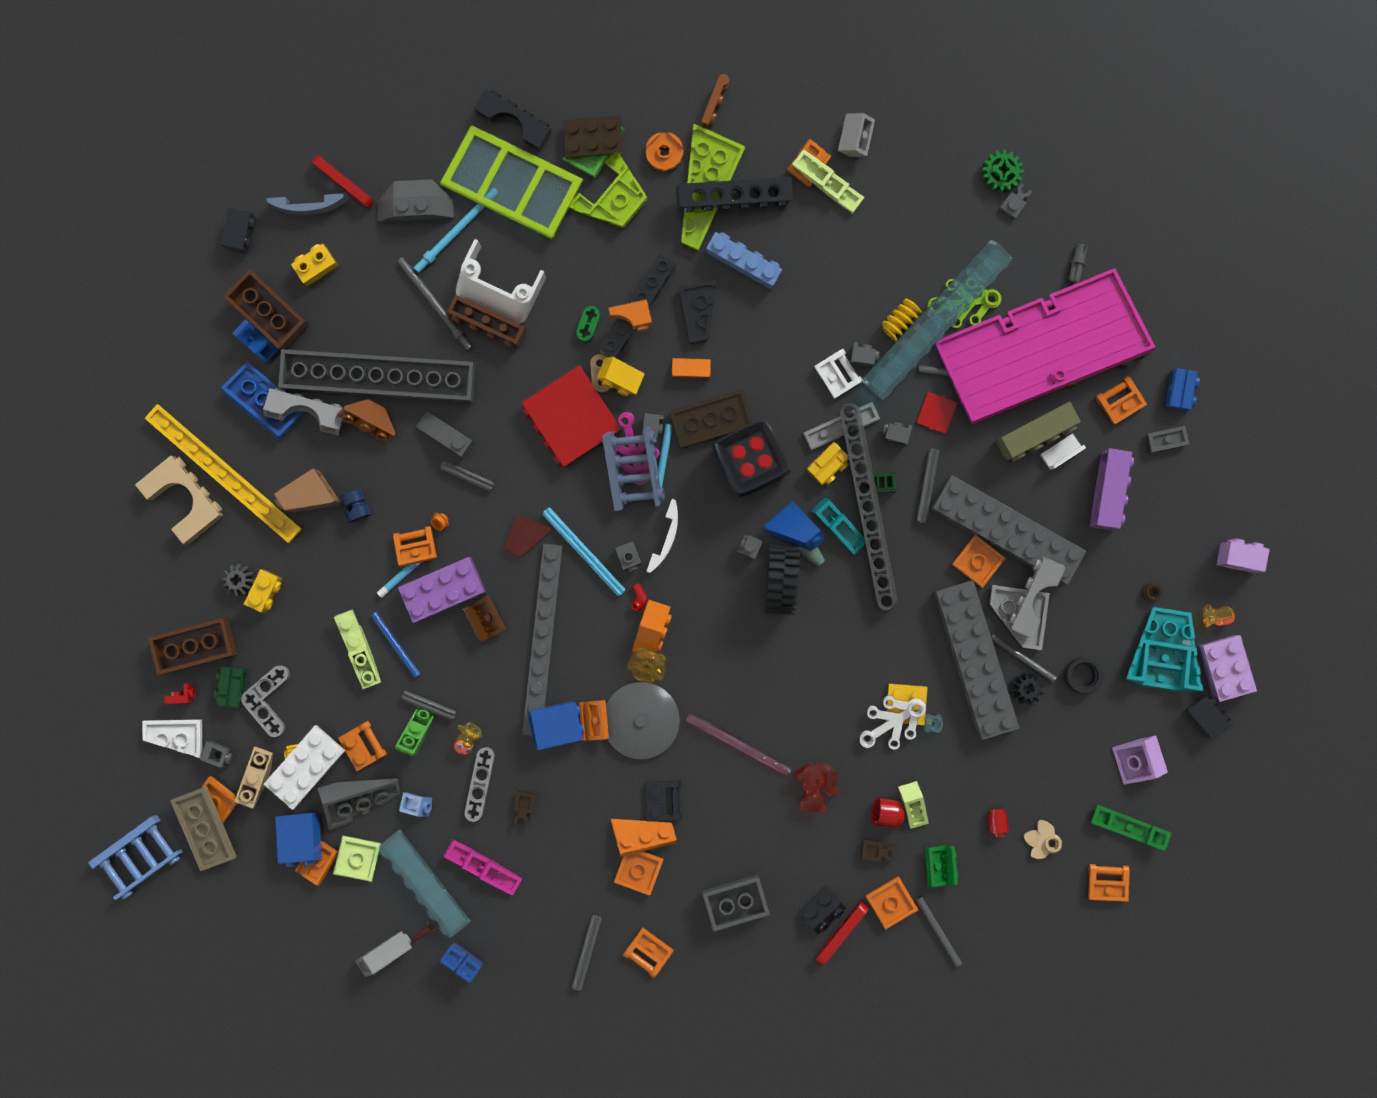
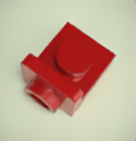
(178, 697)

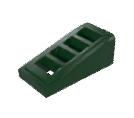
(893, 483)

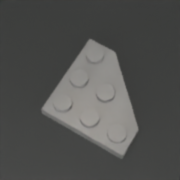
(1004, 603)

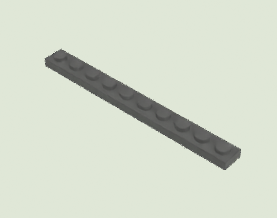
(543, 630)

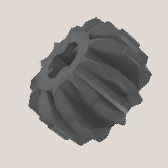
(237, 572)

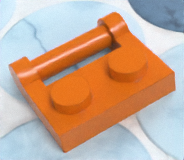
(1124, 406)
(415, 552)
(356, 748)
(1108, 889)
(652, 947)

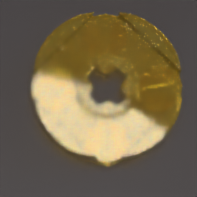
(653, 659)

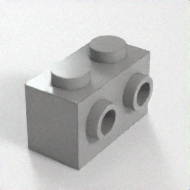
(856, 135)

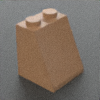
(306, 493)

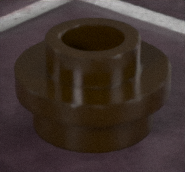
(1158, 592)

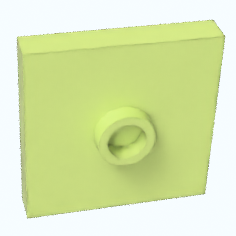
(356, 858)

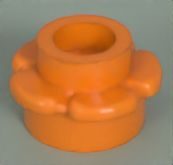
(439, 521)

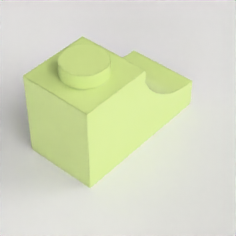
(913, 804)

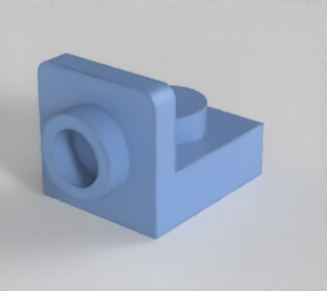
(415, 805)

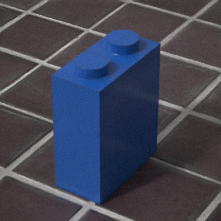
(555, 725)
(298, 839)

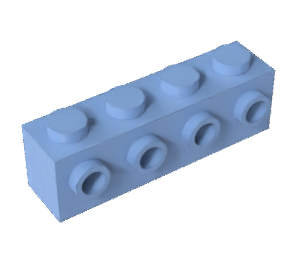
(743, 260)

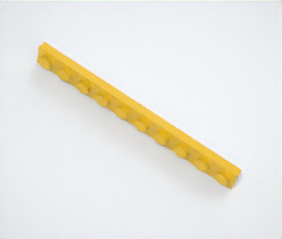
(223, 473)

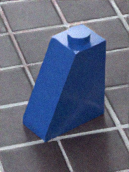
(795, 528)

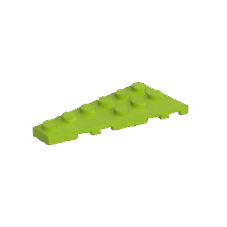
(711, 160)

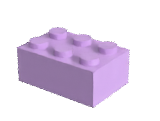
(1227, 668)

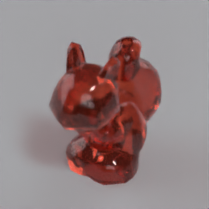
(813, 778)

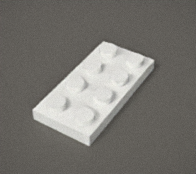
(304, 767)

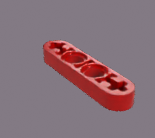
(342, 181)
(841, 933)

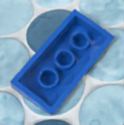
(249, 392)

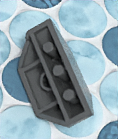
(414, 201)

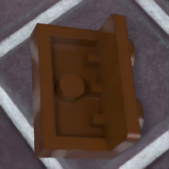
(484, 619)

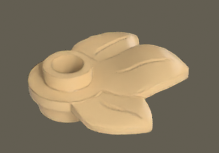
(1040, 838)

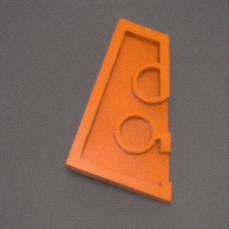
(639, 836)

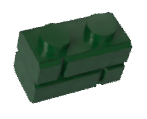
(230, 686)

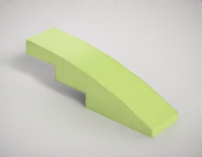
(827, 181)

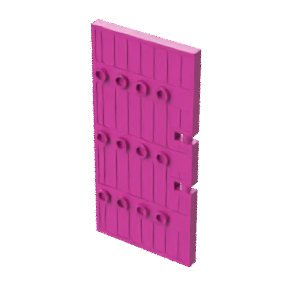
(1043, 349)

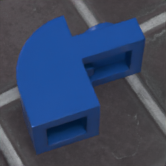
(255, 341)

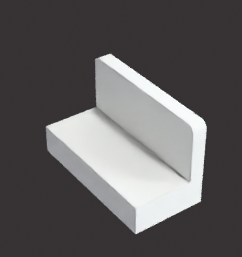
(1061, 452)

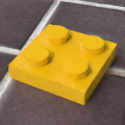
(906, 693)

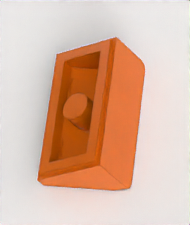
(691, 368)

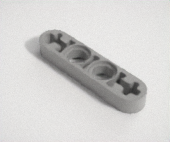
(481, 784)

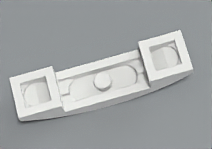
(672, 514)

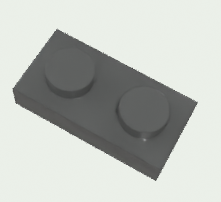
(1167, 439)

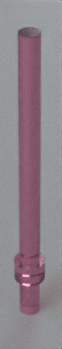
(705, 726)

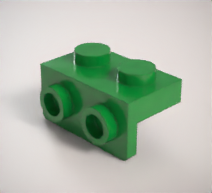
(941, 866)

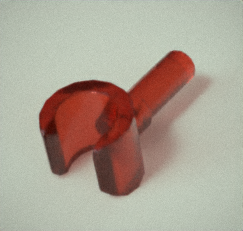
(425, 930)

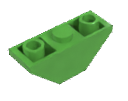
(415, 732)

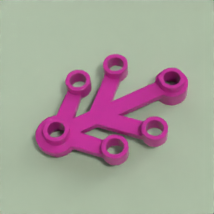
(633, 448)

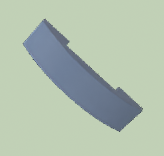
(330, 202)

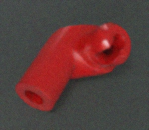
(640, 599)

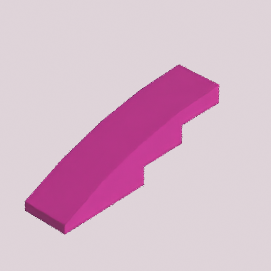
(482, 867)

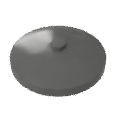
(642, 720)

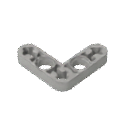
(260, 696)

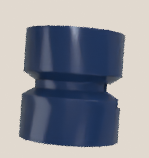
(355, 505)

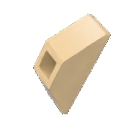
(255, 777)

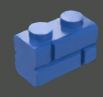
(1181, 389)

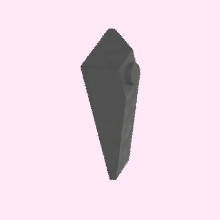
(348, 799)

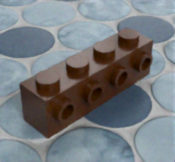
(486, 321)

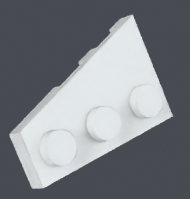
(175, 734)

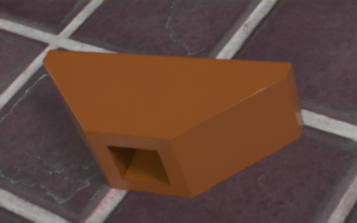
(369, 418)

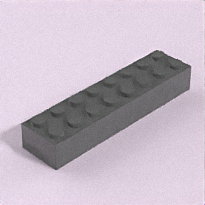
(1005, 527)
(976, 660)

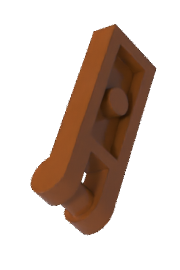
(715, 100)

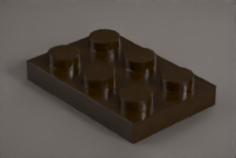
(593, 137)

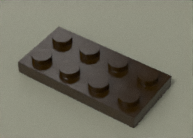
(710, 418)

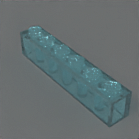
(424, 883)

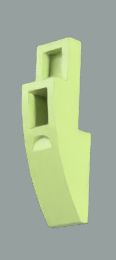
(358, 649)

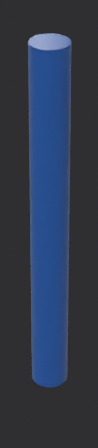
(395, 645)

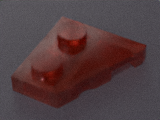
(524, 535)

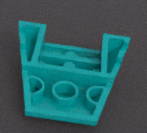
(1167, 653)

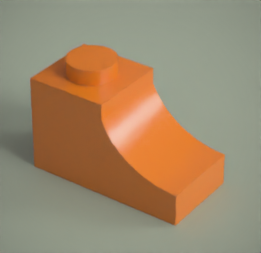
(634, 313)

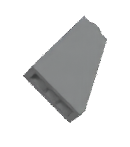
(384, 954)

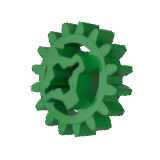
(997, 173)

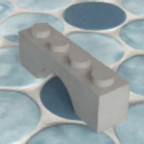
(281, 404)
(1046, 574)

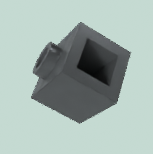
(628, 556)

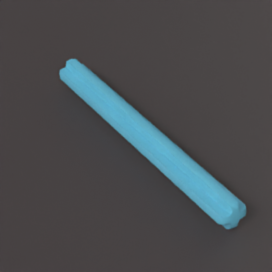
(583, 551)

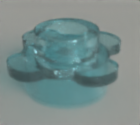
(938, 723)

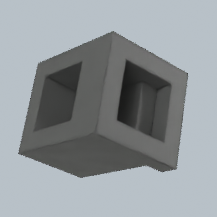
(864, 355)
(653, 421)
(897, 433)
(749, 546)
(209, 754)

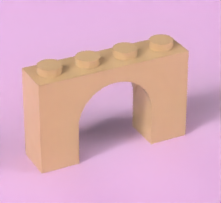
(204, 511)

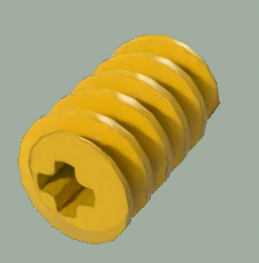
(900, 319)

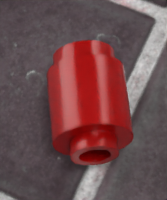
(998, 822)

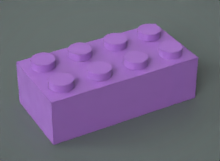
(1111, 489)
(442, 590)

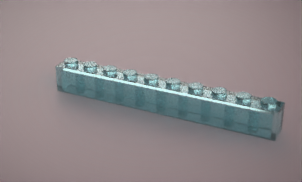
(937, 319)

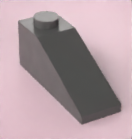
(445, 434)

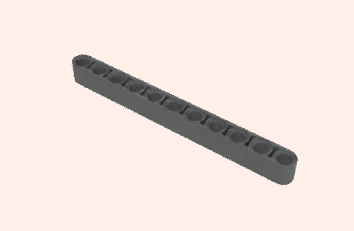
(875, 514)

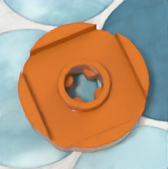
(664, 141)

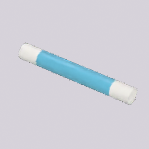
(396, 579)

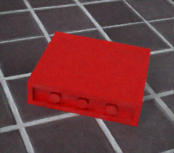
(570, 416)

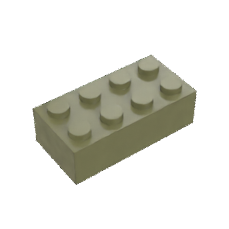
(1041, 429)

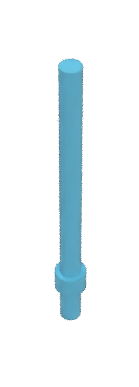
(431, 255)

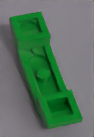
(1131, 827)

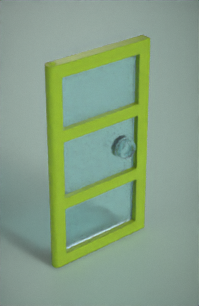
(511, 182)

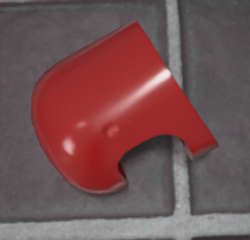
(891, 813)

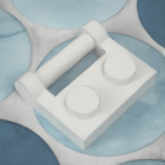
(833, 377)

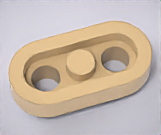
(594, 373)

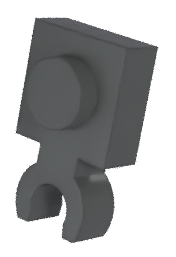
(1014, 203)

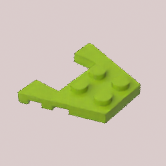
(619, 201)

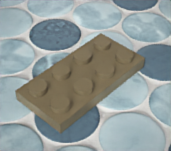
(203, 828)

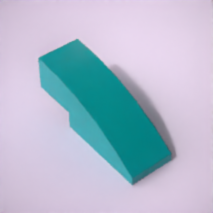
(839, 525)

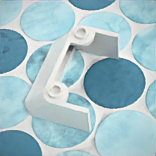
(510, 306)

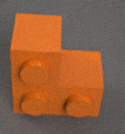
(652, 627)

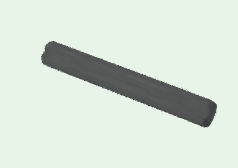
(927, 486)
(586, 952)

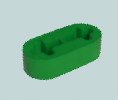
(592, 325)

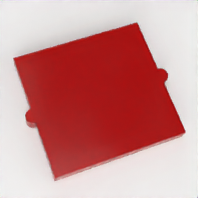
(936, 412)

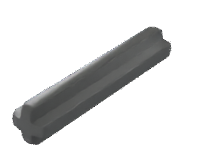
(467, 475)
(428, 705)

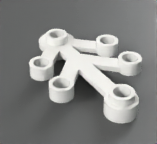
(894, 720)

